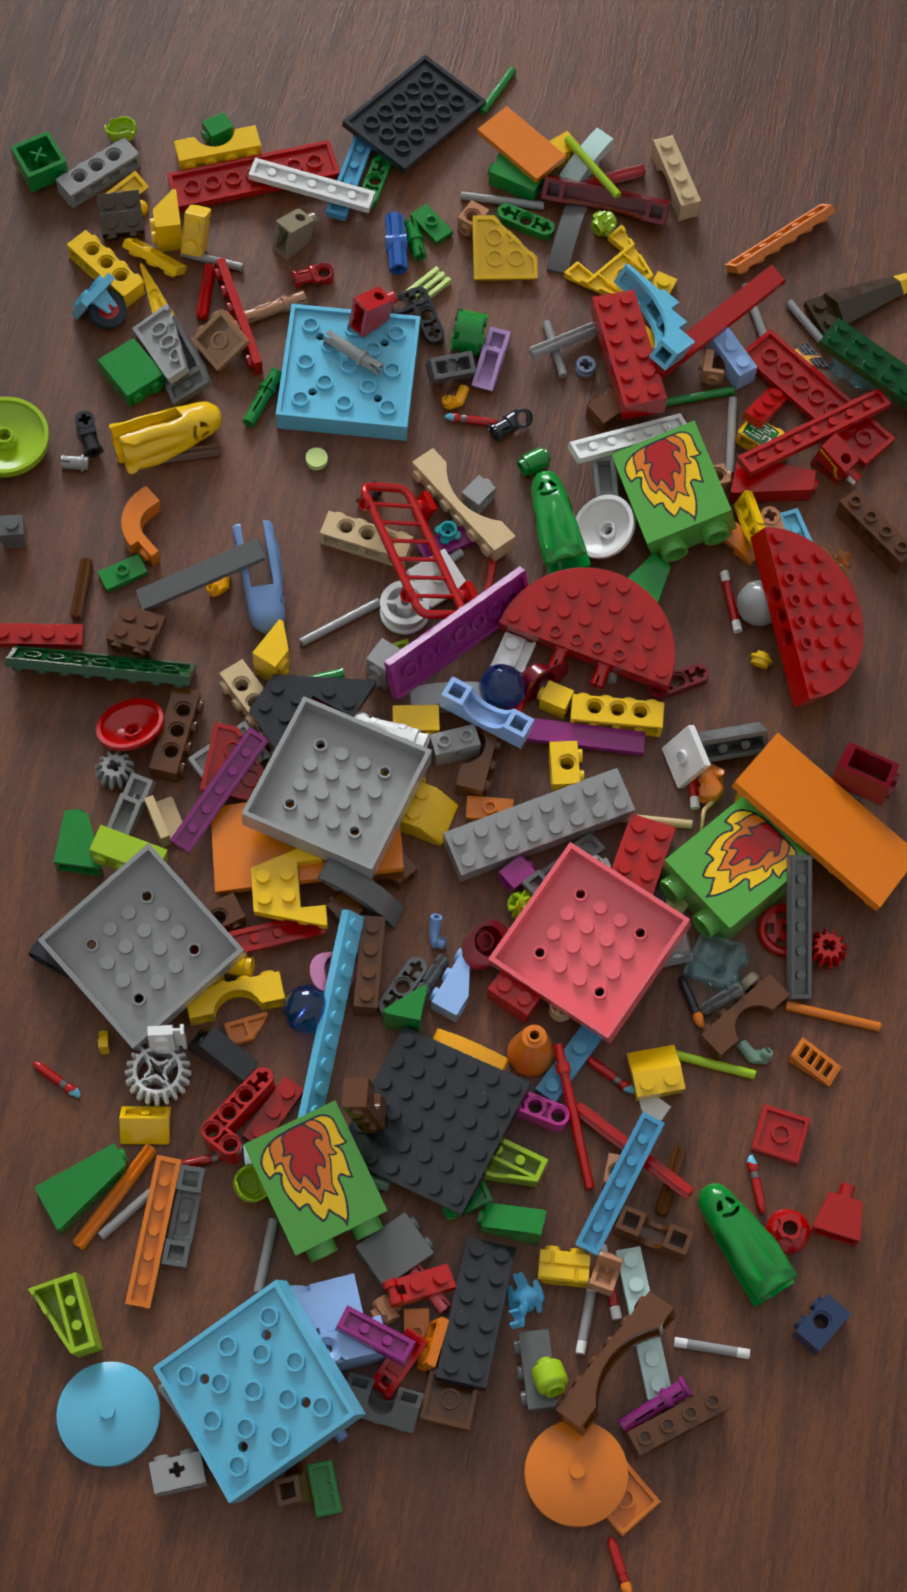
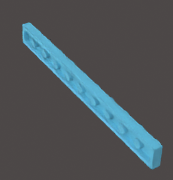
(330, 1025)

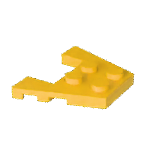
(603, 279)
(278, 890)

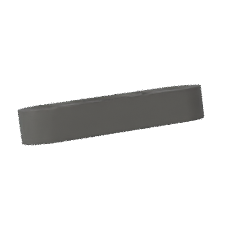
(406, 970)

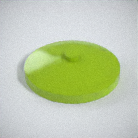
(22, 436)

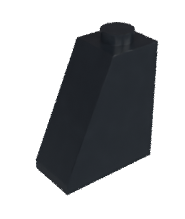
(222, 1054)

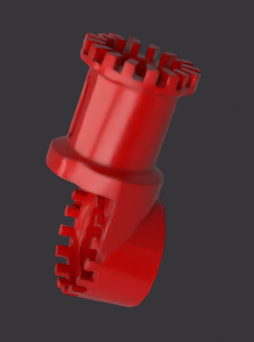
(311, 275)

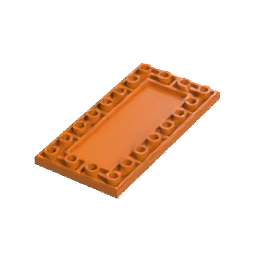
(825, 821)
(241, 848)

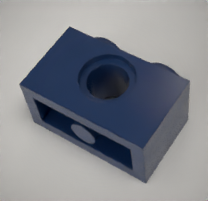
(814, 1337)

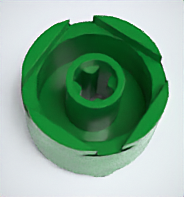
(468, 332)

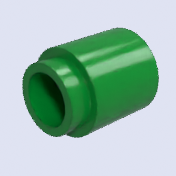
(534, 461)

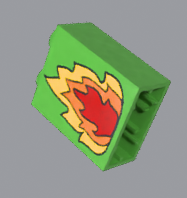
(675, 492)
(730, 870)
(317, 1181)

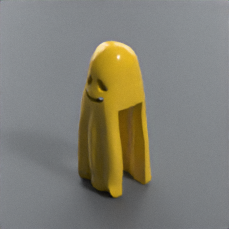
(163, 434)

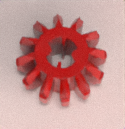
(826, 941)

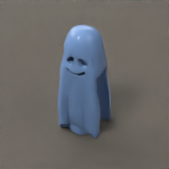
(264, 602)

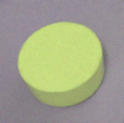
(316, 459)

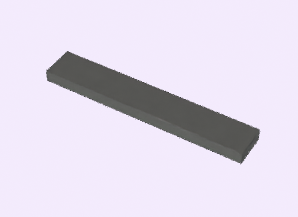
(201, 574)
(799, 926)

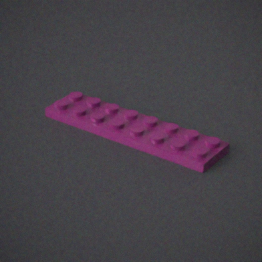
(452, 635)

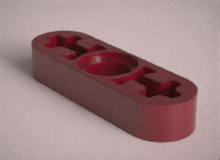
(681, 673)

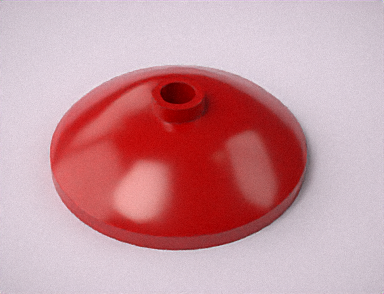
(130, 724)

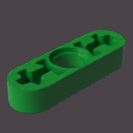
(374, 174)
(527, 229)

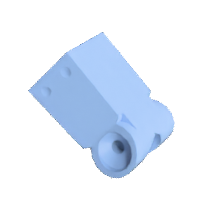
(327, 1300)
(348, 1352)

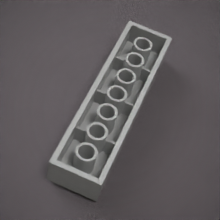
(538, 824)

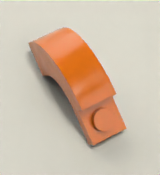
(136, 514)

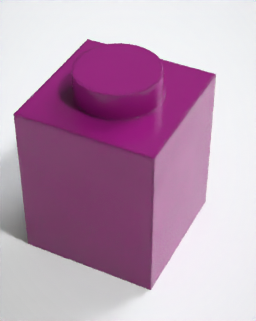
(515, 873)

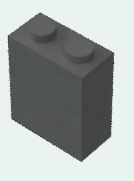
(395, 1249)

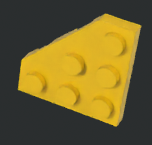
(499, 253)

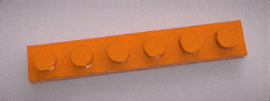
(783, 236)
(153, 1232)

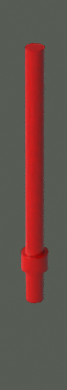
(563, 1069)

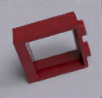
(863, 784)

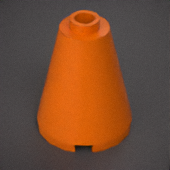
(531, 1052)

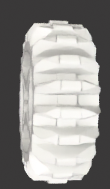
(150, 1079)

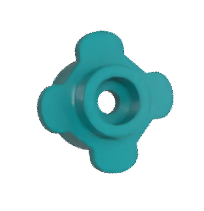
(447, 526)

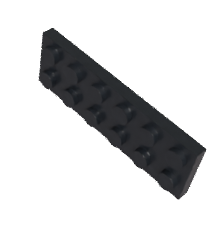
(475, 1314)

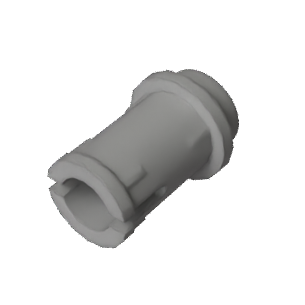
(76, 462)

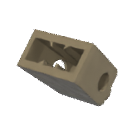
(293, 232)

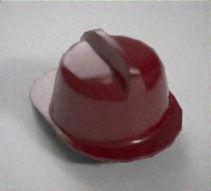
(539, 675)
(482, 942)

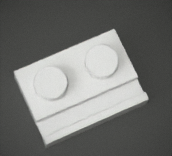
(514, 651)
(166, 1038)

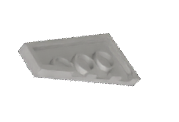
(163, 343)

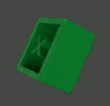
(39, 161)

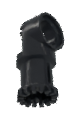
(510, 424)

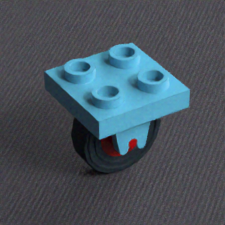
(104, 307)

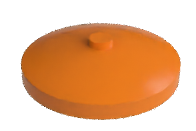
(576, 1476)

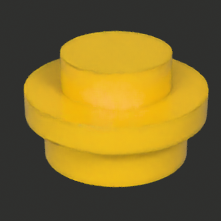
(760, 659)

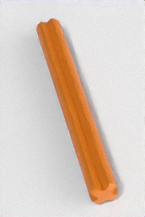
(114, 1197)

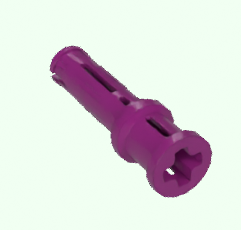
(666, 1399)

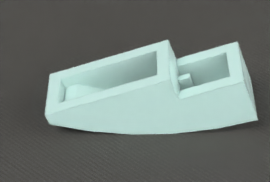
(596, 147)

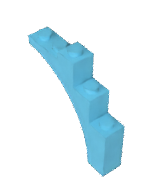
(658, 308)

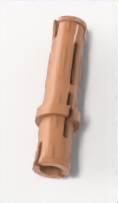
(274, 307)

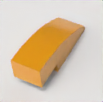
(471, 1048)

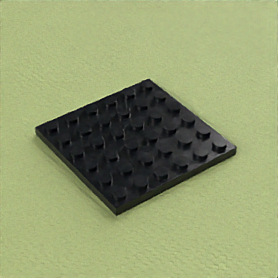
(440, 1120)

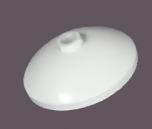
(599, 518)

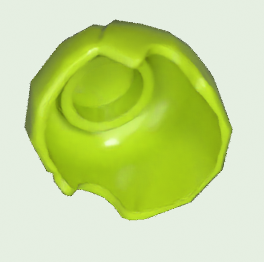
(120, 128)
(248, 1185)

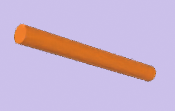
(833, 1016)

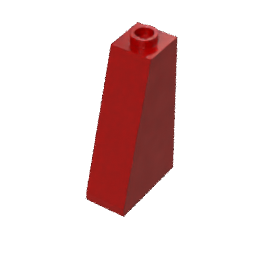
(775, 484)

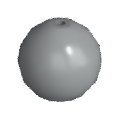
(753, 605)

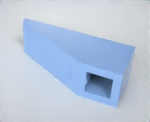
(454, 992)

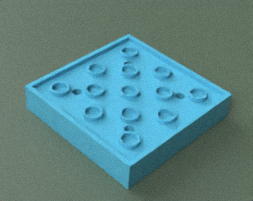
(343, 389)
(258, 1391)

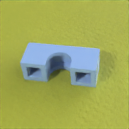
(738, 364)

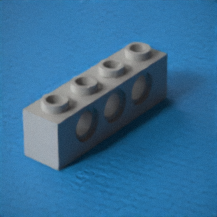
(98, 172)

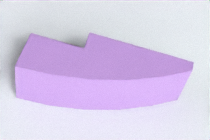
(491, 358)

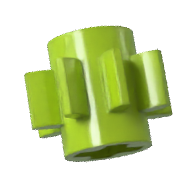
(603, 223)
(517, 902)

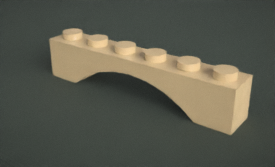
(490, 534)

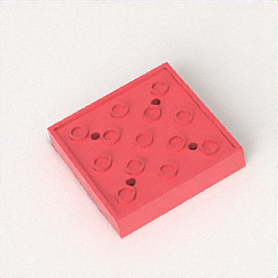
(590, 942)

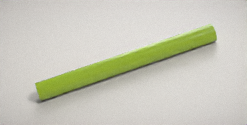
(592, 167)
(716, 1065)

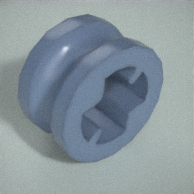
(581, 371)

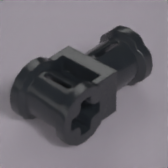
(88, 434)

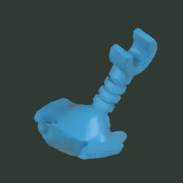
(524, 1299)

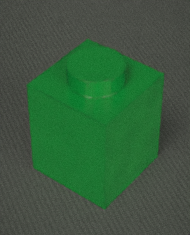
(217, 130)

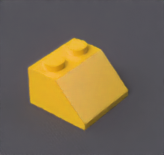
(166, 224)
(272, 653)
(429, 814)
(655, 1072)

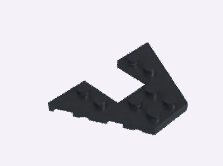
(284, 693)

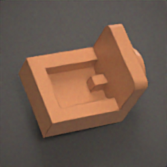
(710, 375)
(605, 1273)

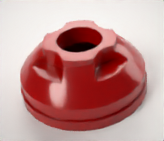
(789, 1243)

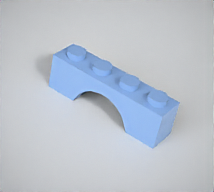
(506, 724)

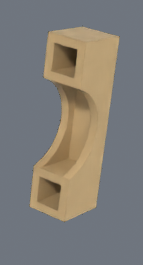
(683, 192)

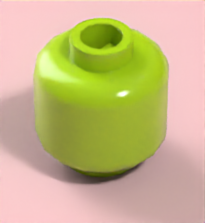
(549, 1377)

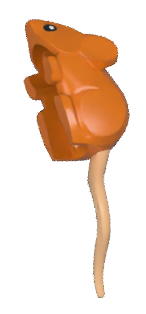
(710, 788)

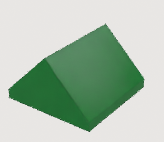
(406, 1011)

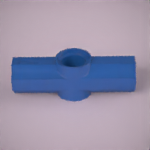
(396, 243)

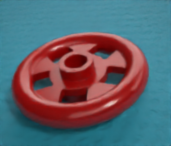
(768, 939)

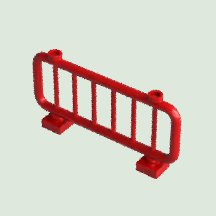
(422, 509)

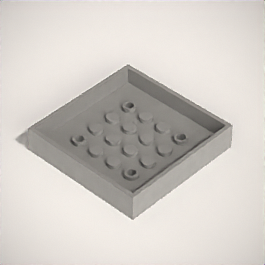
(337, 787)
(142, 946)

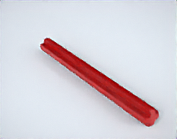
(619, 1140)

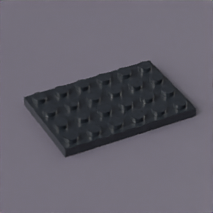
(414, 113)

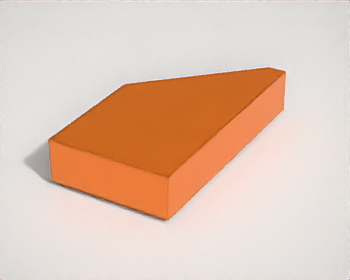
(245, 1029)

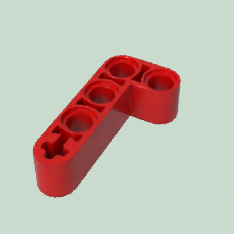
(259, 1088)

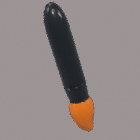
(698, 1017)

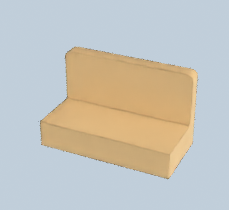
(164, 818)

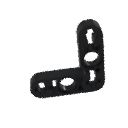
(420, 307)

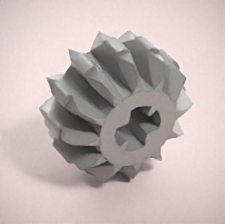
(108, 776)

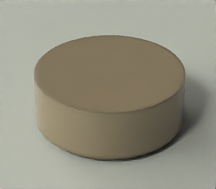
(747, 982)

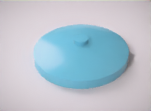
(108, 1414)

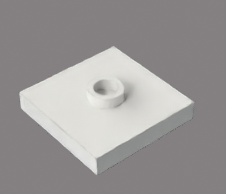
(436, 586)
(686, 756)

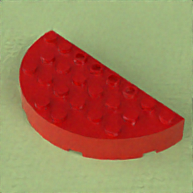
(811, 613)

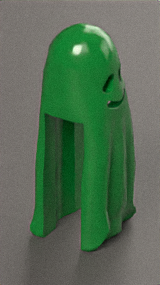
(556, 525)
(746, 1244)

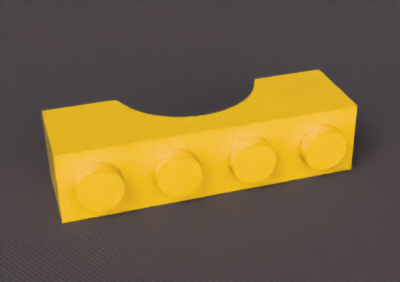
(193, 154)
(263, 989)

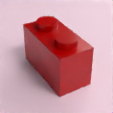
(513, 997)

